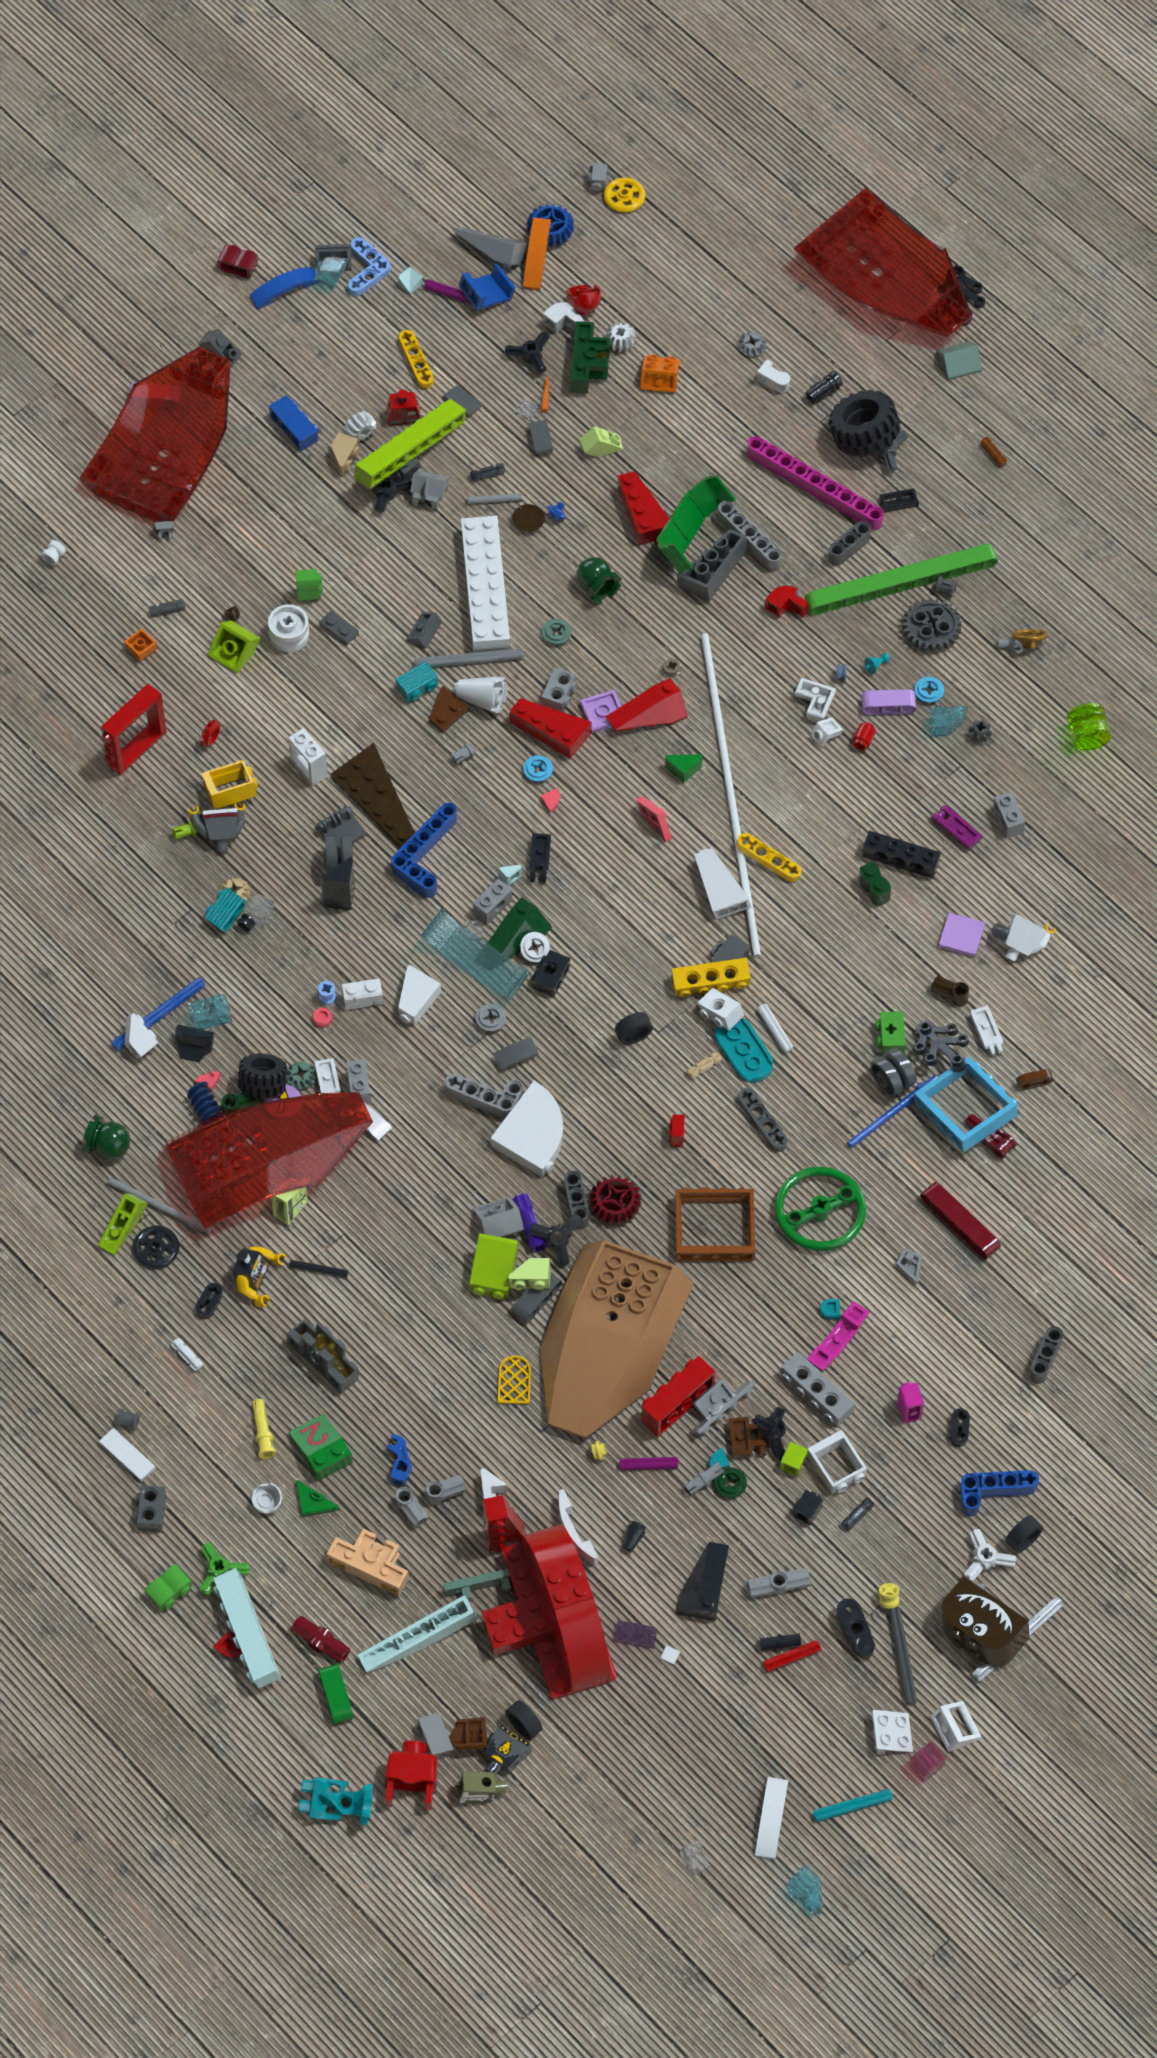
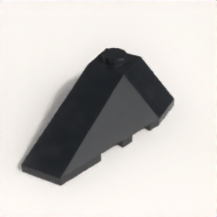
(703, 1588)

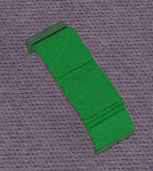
(689, 517)

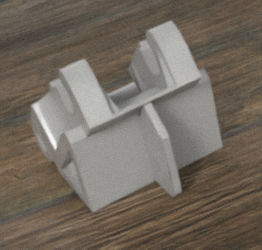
(429, 487)

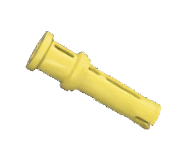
(264, 1436)

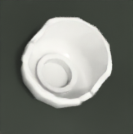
(266, 1498)

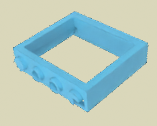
(966, 1140)

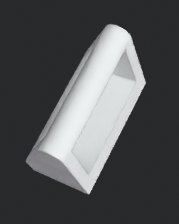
(948, 1728)

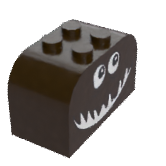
(983, 1624)

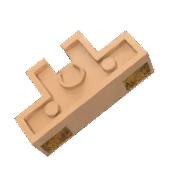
(370, 1561)

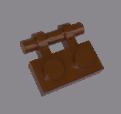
(741, 1438)

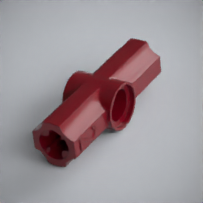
(320, 1639)

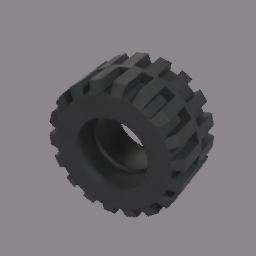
(262, 1075)

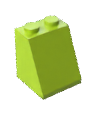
(492, 1265)

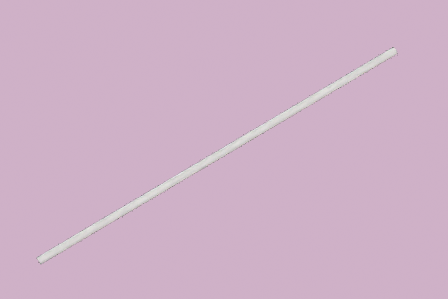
(730, 791)

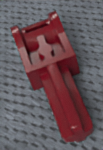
(998, 1141)

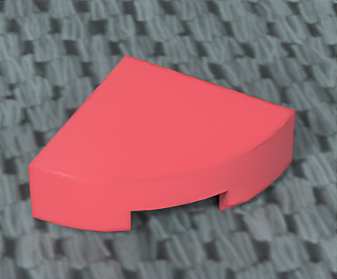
(551, 799)
(212, 1079)

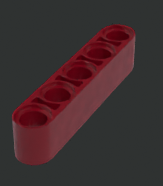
(960, 1220)

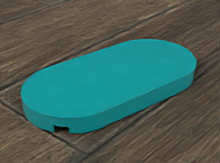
(745, 1051)

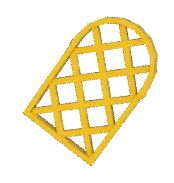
(522, 1369)

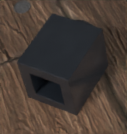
(808, 1507)

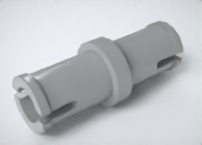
(704, 1478)

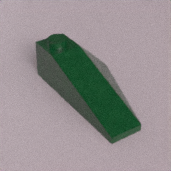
(519, 921)

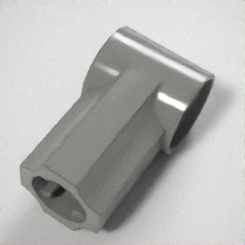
(446, 1489)
(411, 1508)

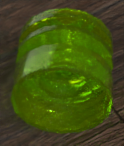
(1088, 726)

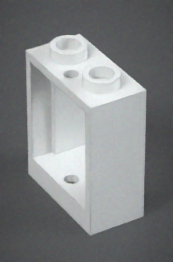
(307, 758)
(828, 1445)

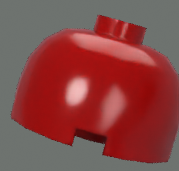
(584, 298)

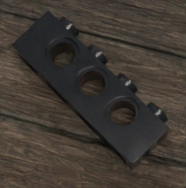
(901, 854)

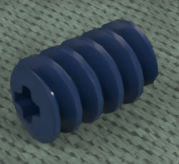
(203, 1102)

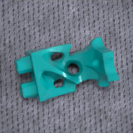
(322, 1798)

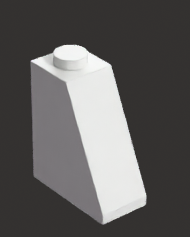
(417, 995)

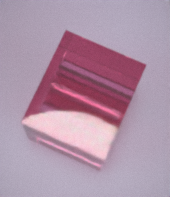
(927, 1761)

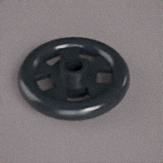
(161, 1261)

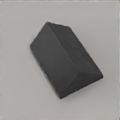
(339, 886)

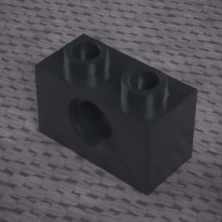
(550, 983)

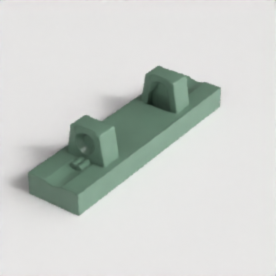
(474, 1583)

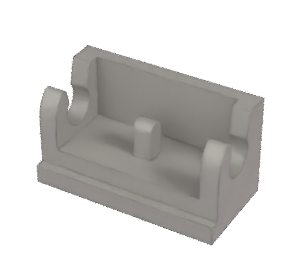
(434, 1735)

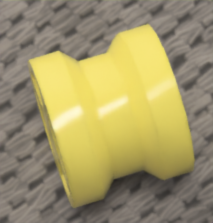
(889, 1595)

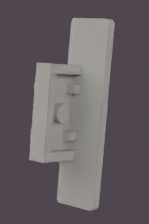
(716, 1401)

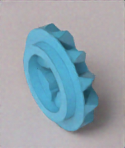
(936, 687)
(536, 762)

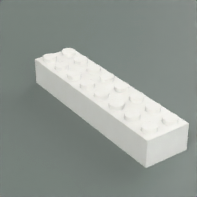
(485, 584)

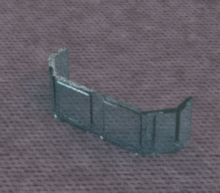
(474, 955)

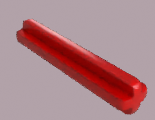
(791, 1656)

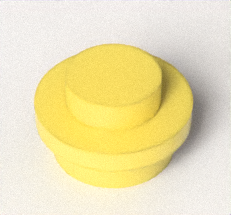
(598, 1450)

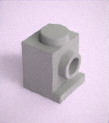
(598, 176)

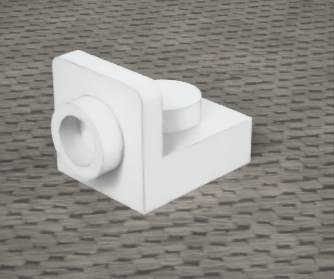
(825, 730)

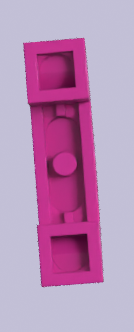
(839, 1337)

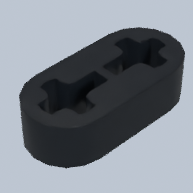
(206, 1298)
(964, 1428)

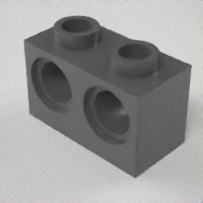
(155, 1508)

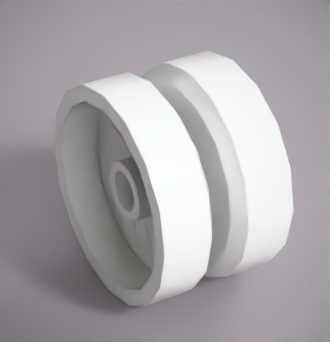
(288, 628)

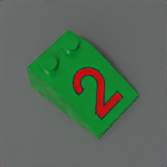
(321, 1447)

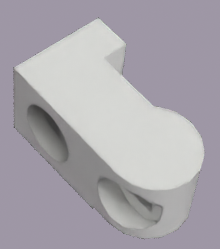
(773, 378)

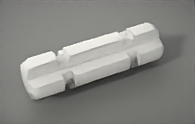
(187, 1354)

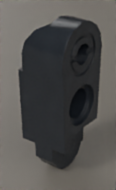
(860, 1643)

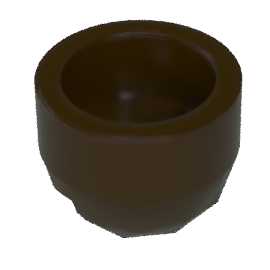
(231, 613)

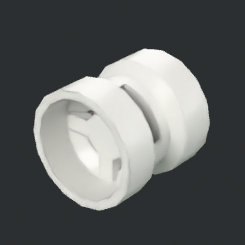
(52, 554)

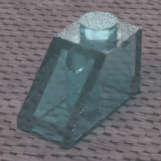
(330, 270)

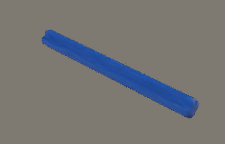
(164, 1008)

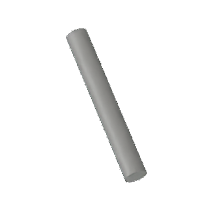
(494, 498)

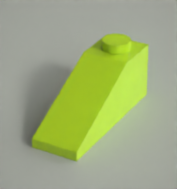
(122, 1223)

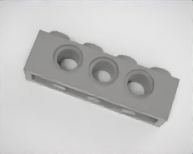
(798, 1366)

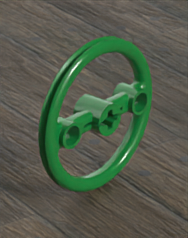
(820, 1208)

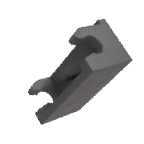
(333, 251)

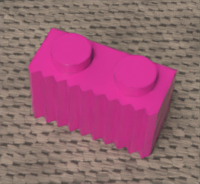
(910, 1402)

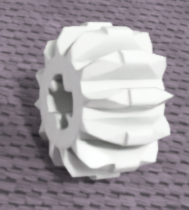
(621, 336)
(360, 425)

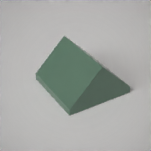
(960, 360)

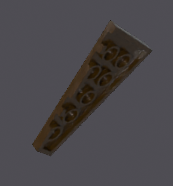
(372, 790)

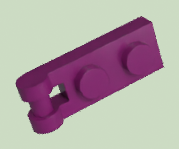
(956, 827)

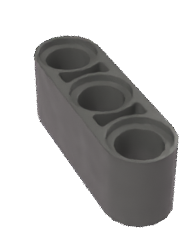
(845, 550)
(576, 1191)
(534, 1300)
(1047, 1346)

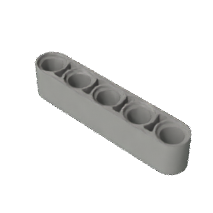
(757, 539)

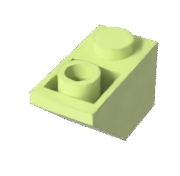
(600, 442)
(532, 1274)

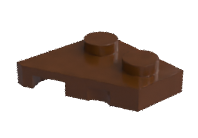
(447, 710)

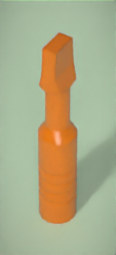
(545, 397)

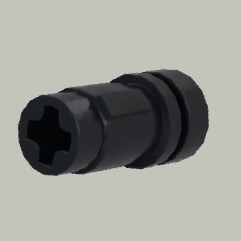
(822, 388)

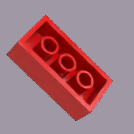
(677, 1396)

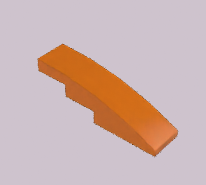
(536, 254)

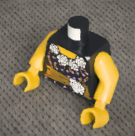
(251, 1270)

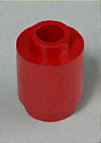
(863, 736)

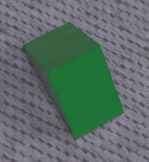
(683, 765)

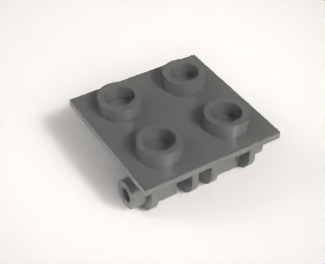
(341, 824)

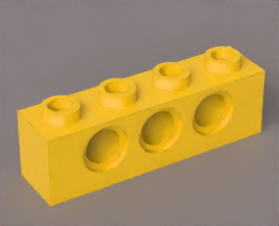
(716, 969)

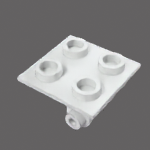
(891, 1731)

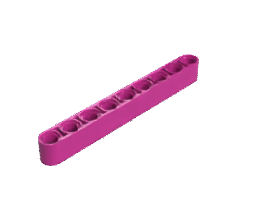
(825, 489)

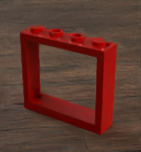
(148, 701)

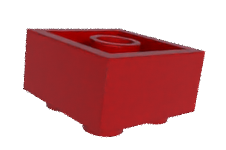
(676, 1130)

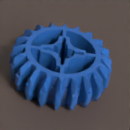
(561, 221)

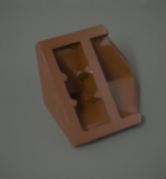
(469, 1734)

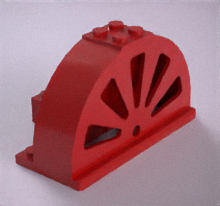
(552, 1613)

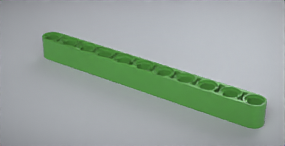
(901, 579)

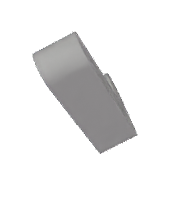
(459, 1086)

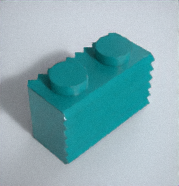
(416, 681)
(225, 909)

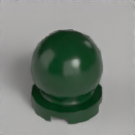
(598, 579)
(108, 1139)

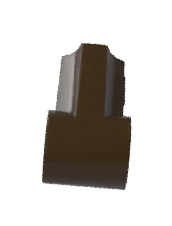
(950, 990)

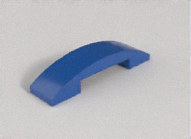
(282, 284)

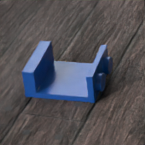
(488, 289)

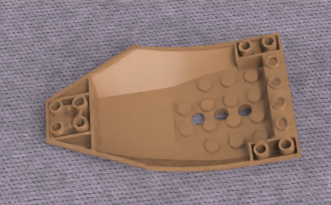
(604, 1365)

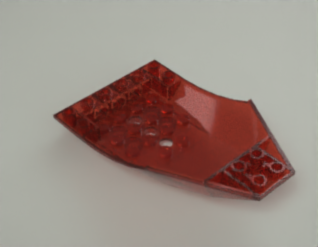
(916, 277)
(169, 410)
(292, 1149)

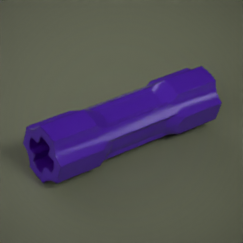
(528, 1217)

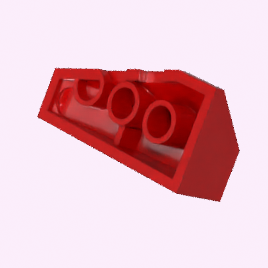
(654, 706)

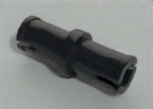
(780, 1641)

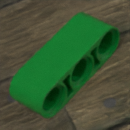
(336, 1693)

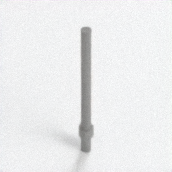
(192, 1222)

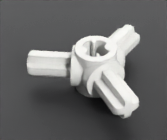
(980, 1562)

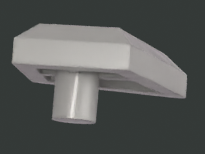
(910, 1264)

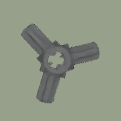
(889, 453)

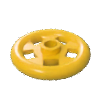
(619, 206)

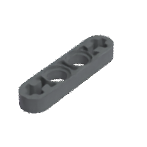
(765, 1118)

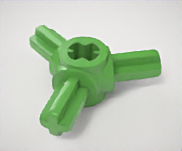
(217, 1561)

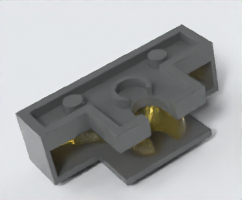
(324, 1354)

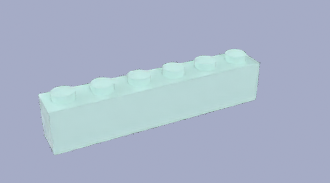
(247, 1628)

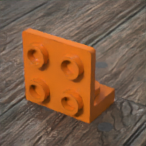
(659, 373)

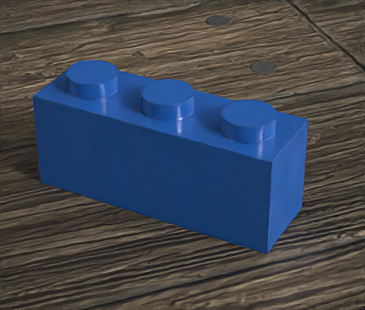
(294, 423)

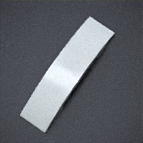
(584, 1549)
(771, 1818)

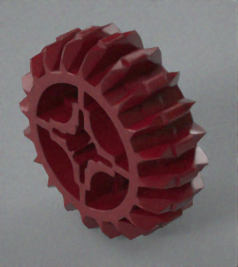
(621, 1192)

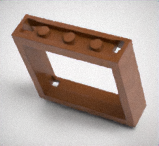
(715, 1253)

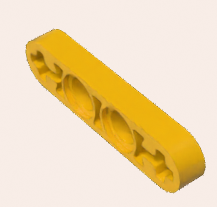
(416, 359)
(766, 860)

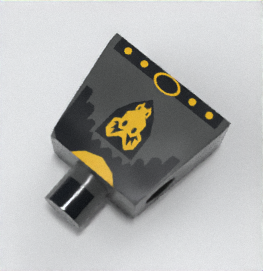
(506, 1751)

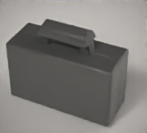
(463, 399)
(732, 949)

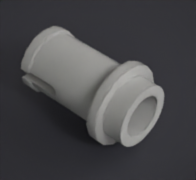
(465, 752)

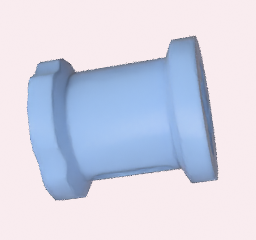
(327, 992)

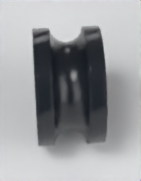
(246, 922)

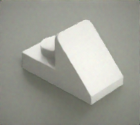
(491, 1484)

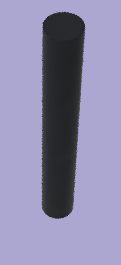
(319, 1268)

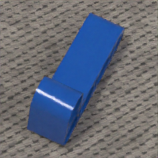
(999, 1489)

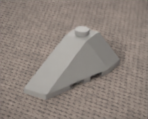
(502, 250)

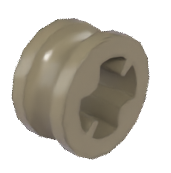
(670, 662)

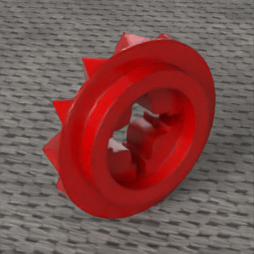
(210, 733)

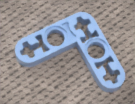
(372, 269)

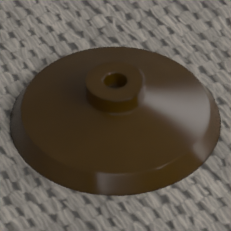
(528, 517)

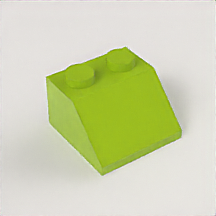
(233, 645)

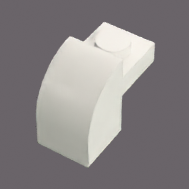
(560, 315)

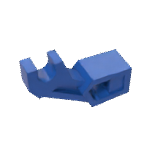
(400, 1450)

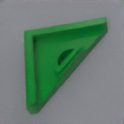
(313, 1502)

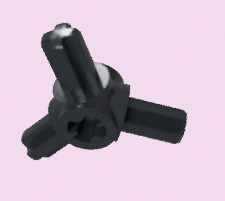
(531, 351)
(387, 490)
(548, 1233)
(772, 1430)

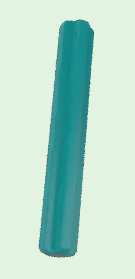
(852, 1805)

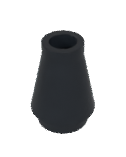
(634, 1533)

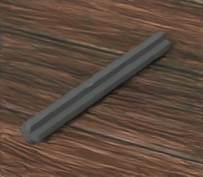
(903, 1656)

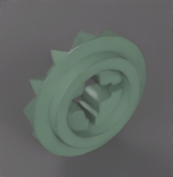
(555, 625)
(297, 1082)

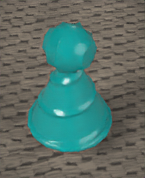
(873, 664)

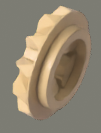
(244, 891)

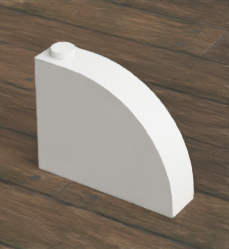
(532, 1131)

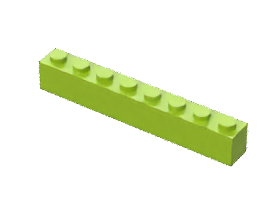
(409, 443)

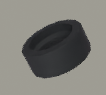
(633, 1028)
(1024, 1534)
(524, 1720)

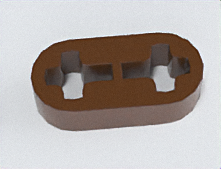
(1034, 1079)

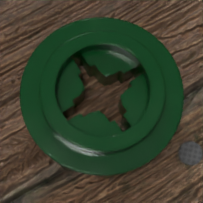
(734, 1475)

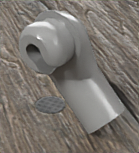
(1012, 644)

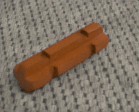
(993, 451)

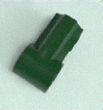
(238, 1100)

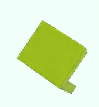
(793, 1459)

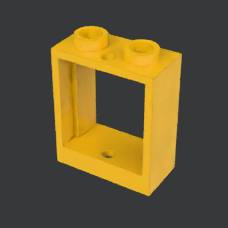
(225, 775)

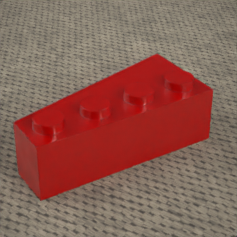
(641, 507)
(552, 727)
(501, 1523)

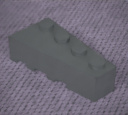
(713, 565)

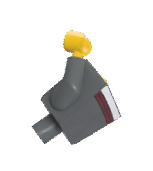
(219, 824)

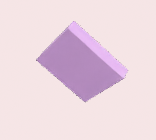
(598, 707)
(961, 934)

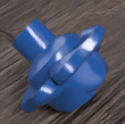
(556, 512)

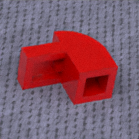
(785, 598)

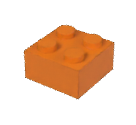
(140, 644)

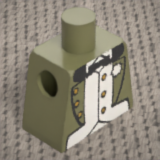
(478, 1787)

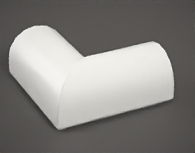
(820, 698)

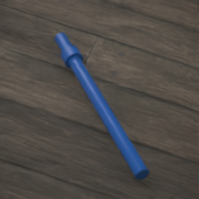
(887, 1115)

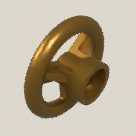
(1029, 637)

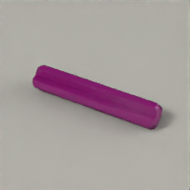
(445, 290)
(648, 1463)

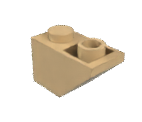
(343, 452)

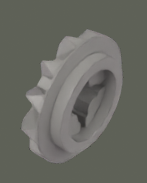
(747, 348)
(496, 1012)

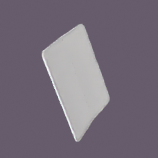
(670, 1654)

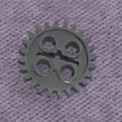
(946, 621)

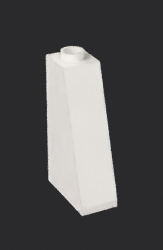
(721, 887)

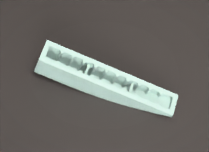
(420, 1634)

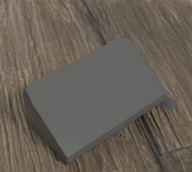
(424, 629)

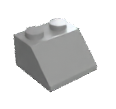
(499, 1218)

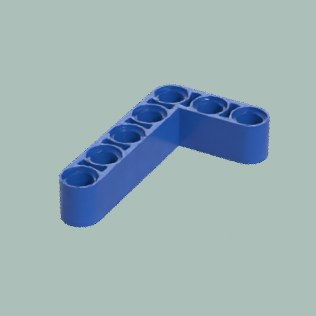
(421, 848)

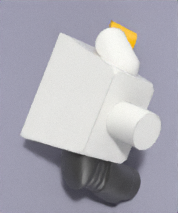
(1022, 936)

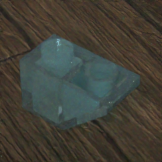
(946, 719)
(807, 1887)

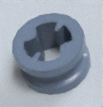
(841, 672)

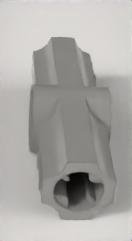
(765, 1585)

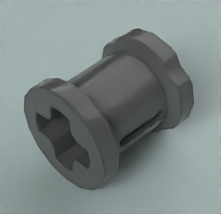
(946, 586)
(127, 1419)

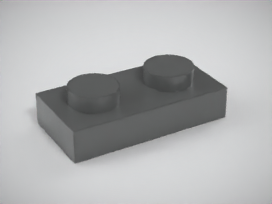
(339, 627)

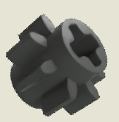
(980, 731)

